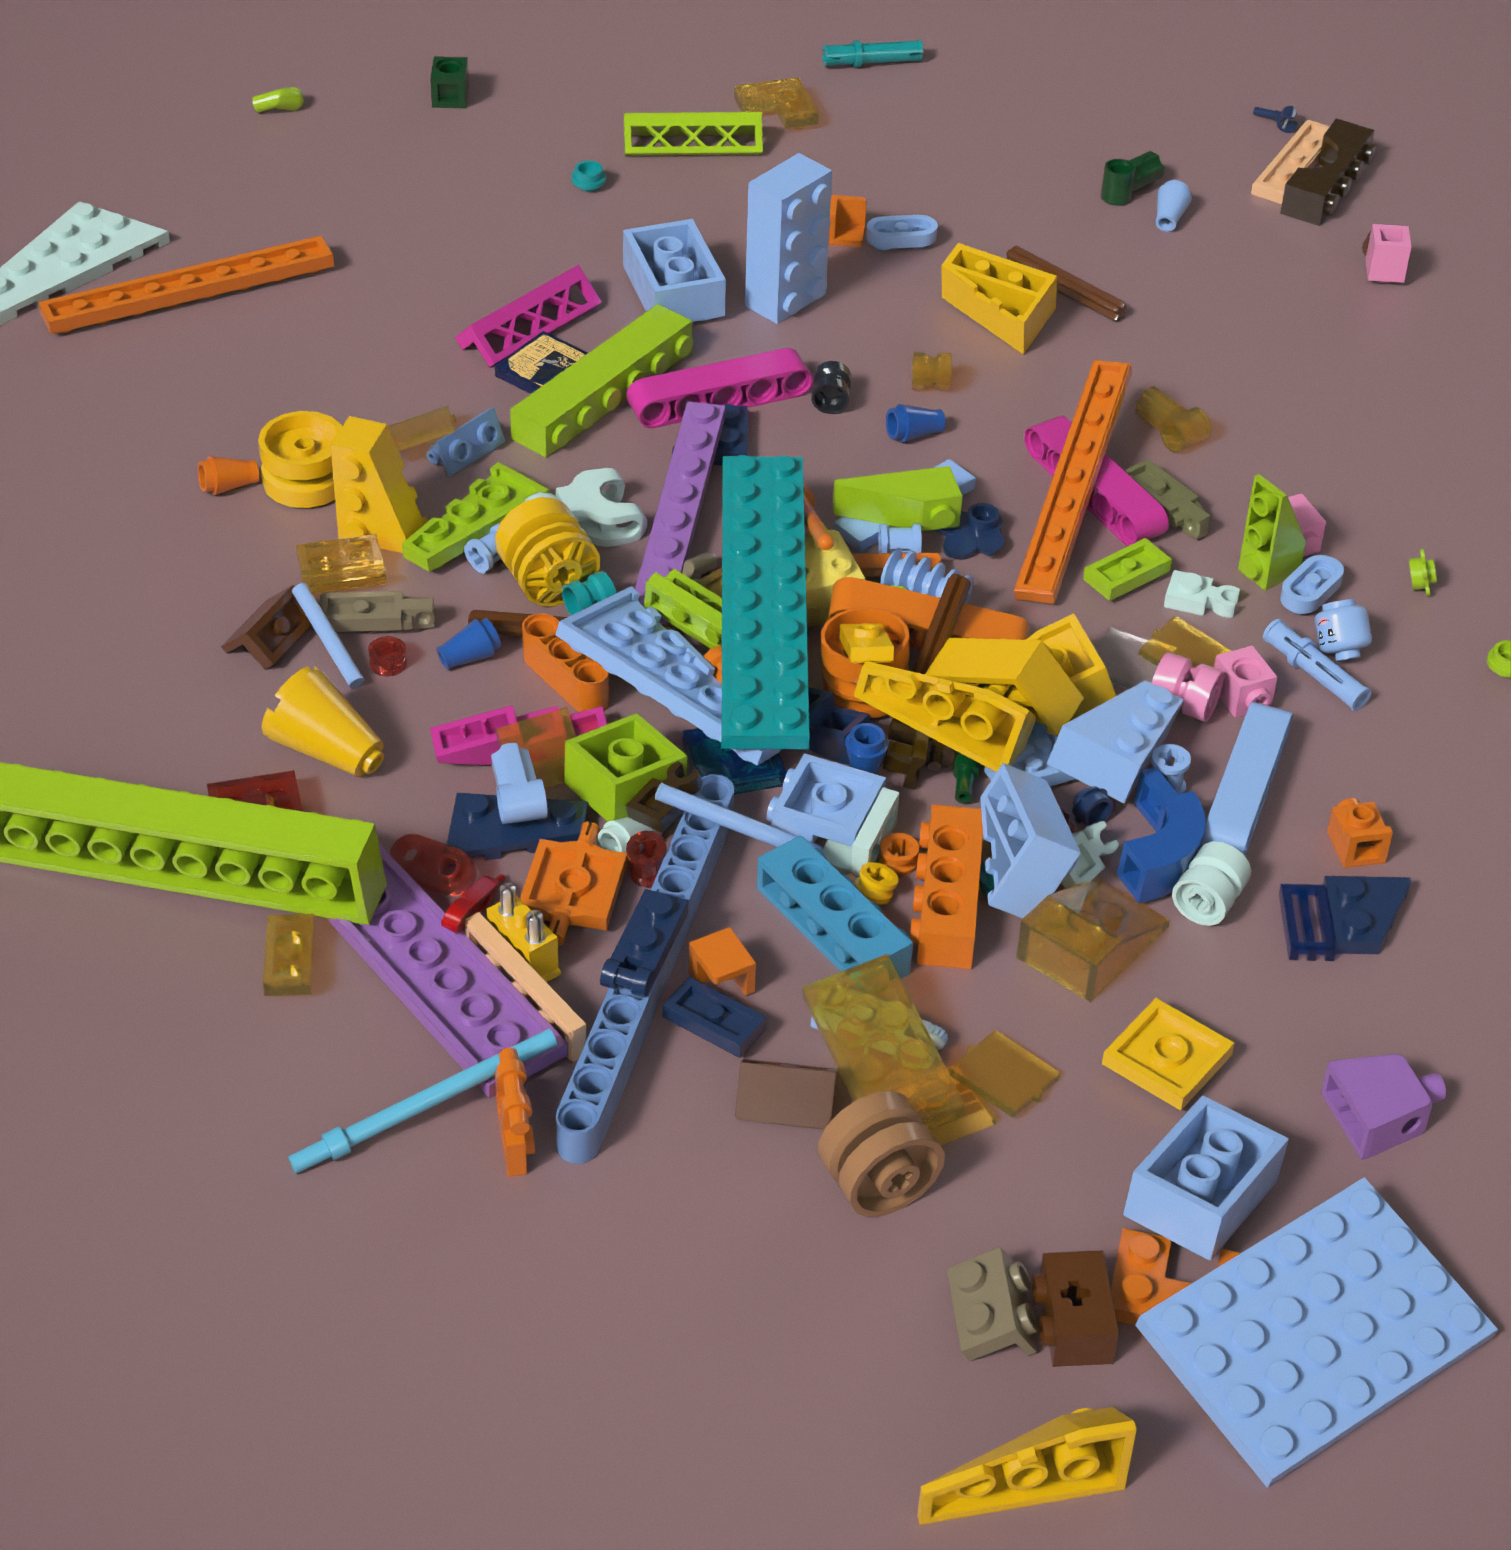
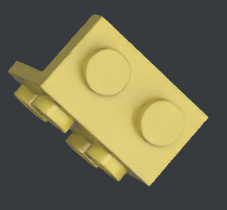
(822, 571)

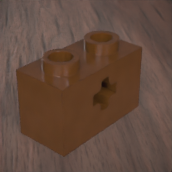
(1077, 1308)

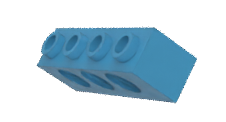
(830, 908)

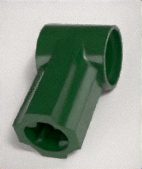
(1125, 176)

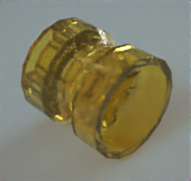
(931, 371)

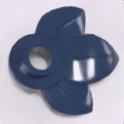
(977, 531)

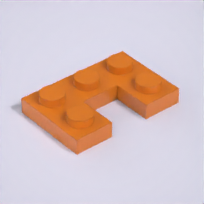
(1140, 1274)

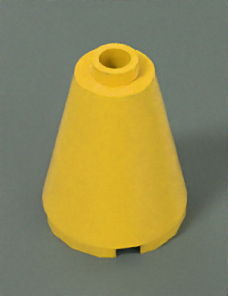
(322, 724)

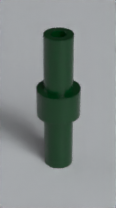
(965, 772)

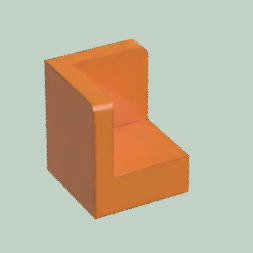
(847, 220)
(722, 958)

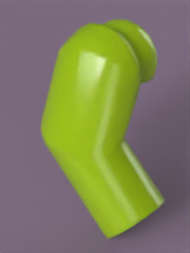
(283, 99)

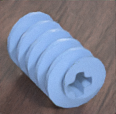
(918, 577)

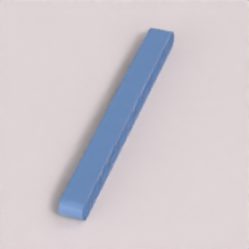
(625, 1017)

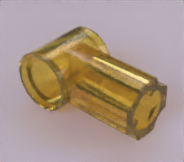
(1177, 426)

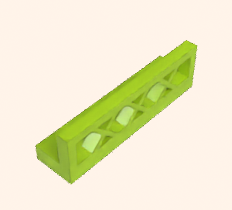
(693, 125)
(686, 610)

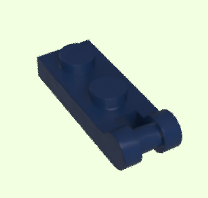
(645, 943)

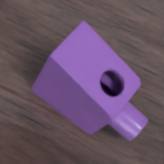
(1380, 1100)

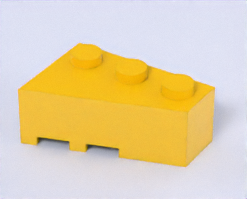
(999, 294)
(371, 485)
(1014, 669)

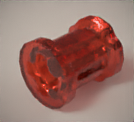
(642, 863)

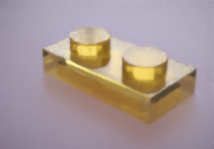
(289, 955)

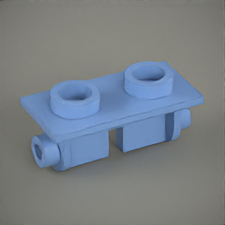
(467, 442)

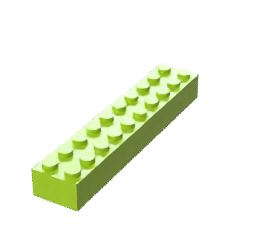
(190, 843)

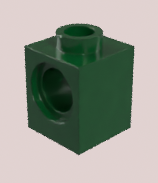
(449, 82)

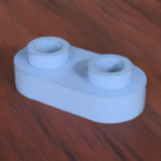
(901, 232)
(1311, 584)

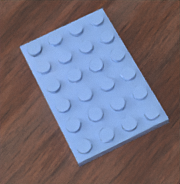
(1315, 1330)

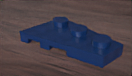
(479, 830)

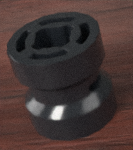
(831, 387)

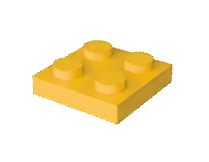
(1168, 1053)

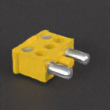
(525, 932)

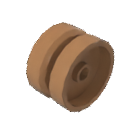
(880, 1153)

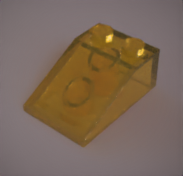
(1087, 936)

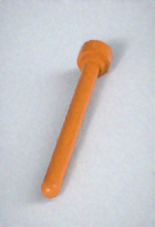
(814, 523)

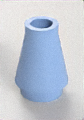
(1172, 202)

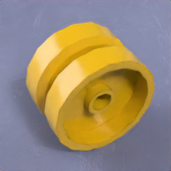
(298, 458)

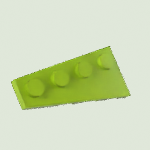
(469, 518)

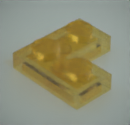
(784, 96)

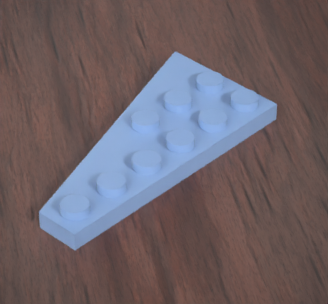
(653, 660)

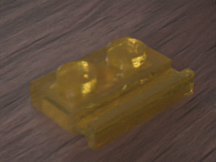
(341, 563)

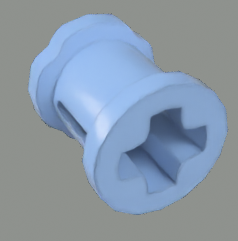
(903, 537)
(485, 555)
(1174, 774)

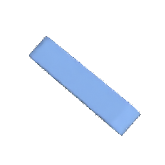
(1248, 776)

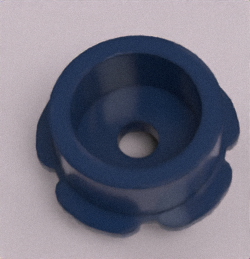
(1092, 806)

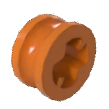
(902, 844)

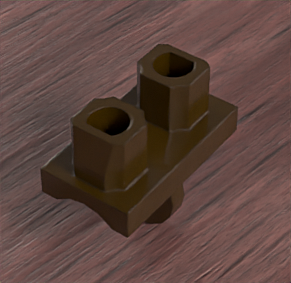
(911, 757)

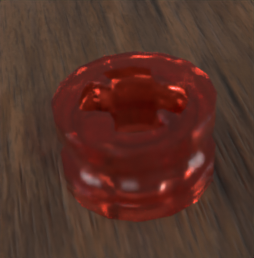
(384, 647)

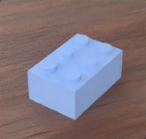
(674, 269)
(1205, 1177)

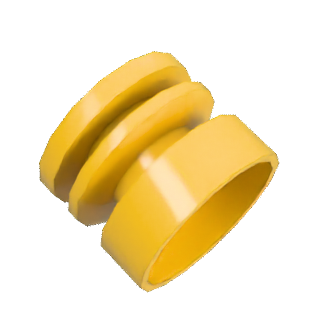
(545, 549)

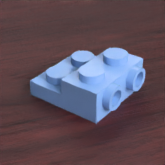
(824, 800)

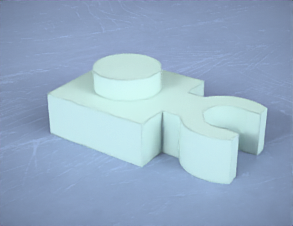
(1195, 594)
(1091, 850)

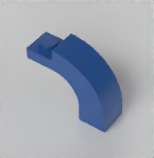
(1157, 861)

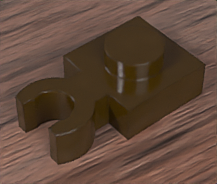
(657, 814)

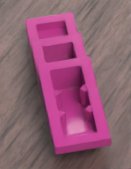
(475, 739)

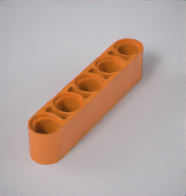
(919, 608)

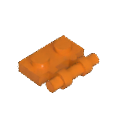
(513, 1112)

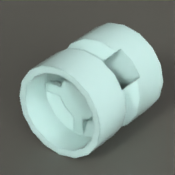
(1211, 883)

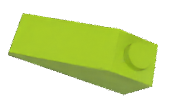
(901, 498)

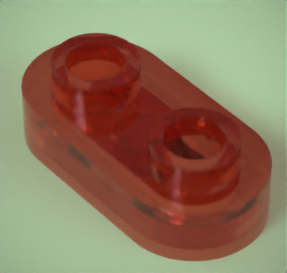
(430, 862)

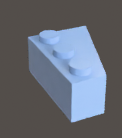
(1116, 739)

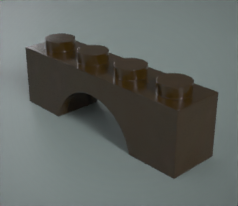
(1316, 191)

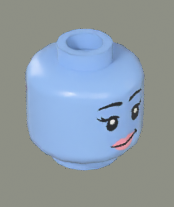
(1343, 629)

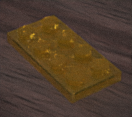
(882, 1039)

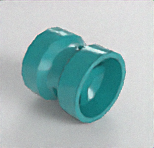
(581, 595)

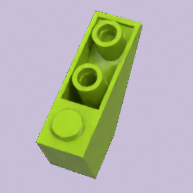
(1272, 536)

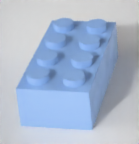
(787, 237)

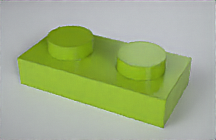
(1127, 569)

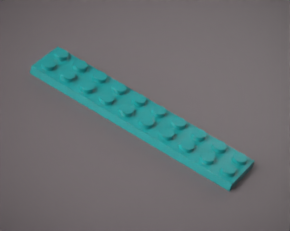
(764, 605)

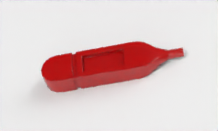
(472, 901)

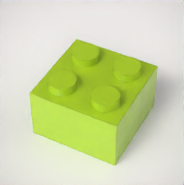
(617, 762)

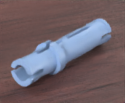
(1292, 645)

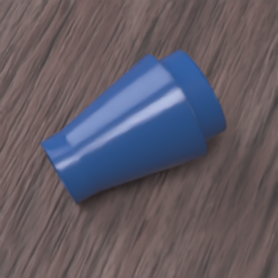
(912, 422)
(470, 644)
(866, 747)

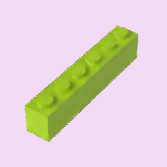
(600, 380)

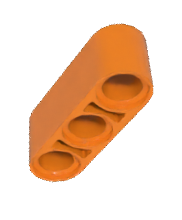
(568, 672)

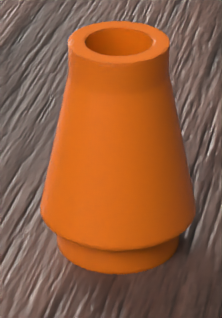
(225, 474)

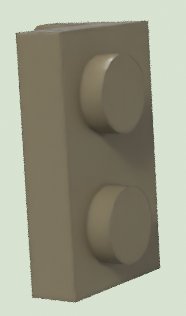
(992, 1304)

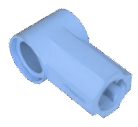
(517, 789)

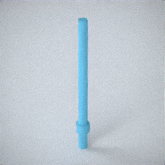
(337, 1142)

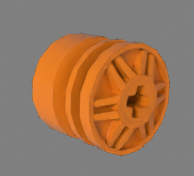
(842, 675)

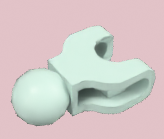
(601, 510)

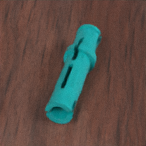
(864, 53)

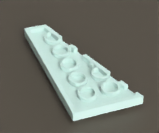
(71, 254)

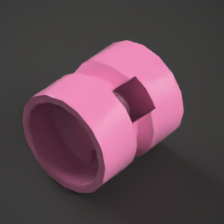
(1197, 686)

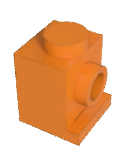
(1355, 823)

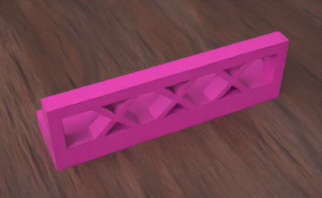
(522, 308)

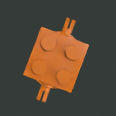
(574, 882)

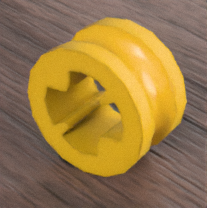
(876, 882)

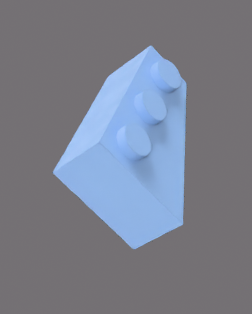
(1027, 840)

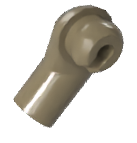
(699, 565)

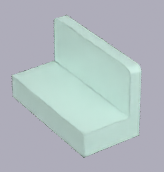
(866, 846)

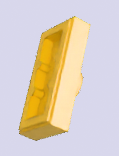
(866, 643)

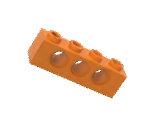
(950, 887)

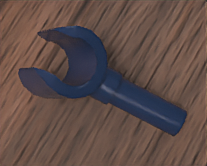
(1280, 116)

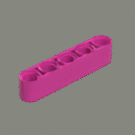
(737, 381)
(1115, 497)

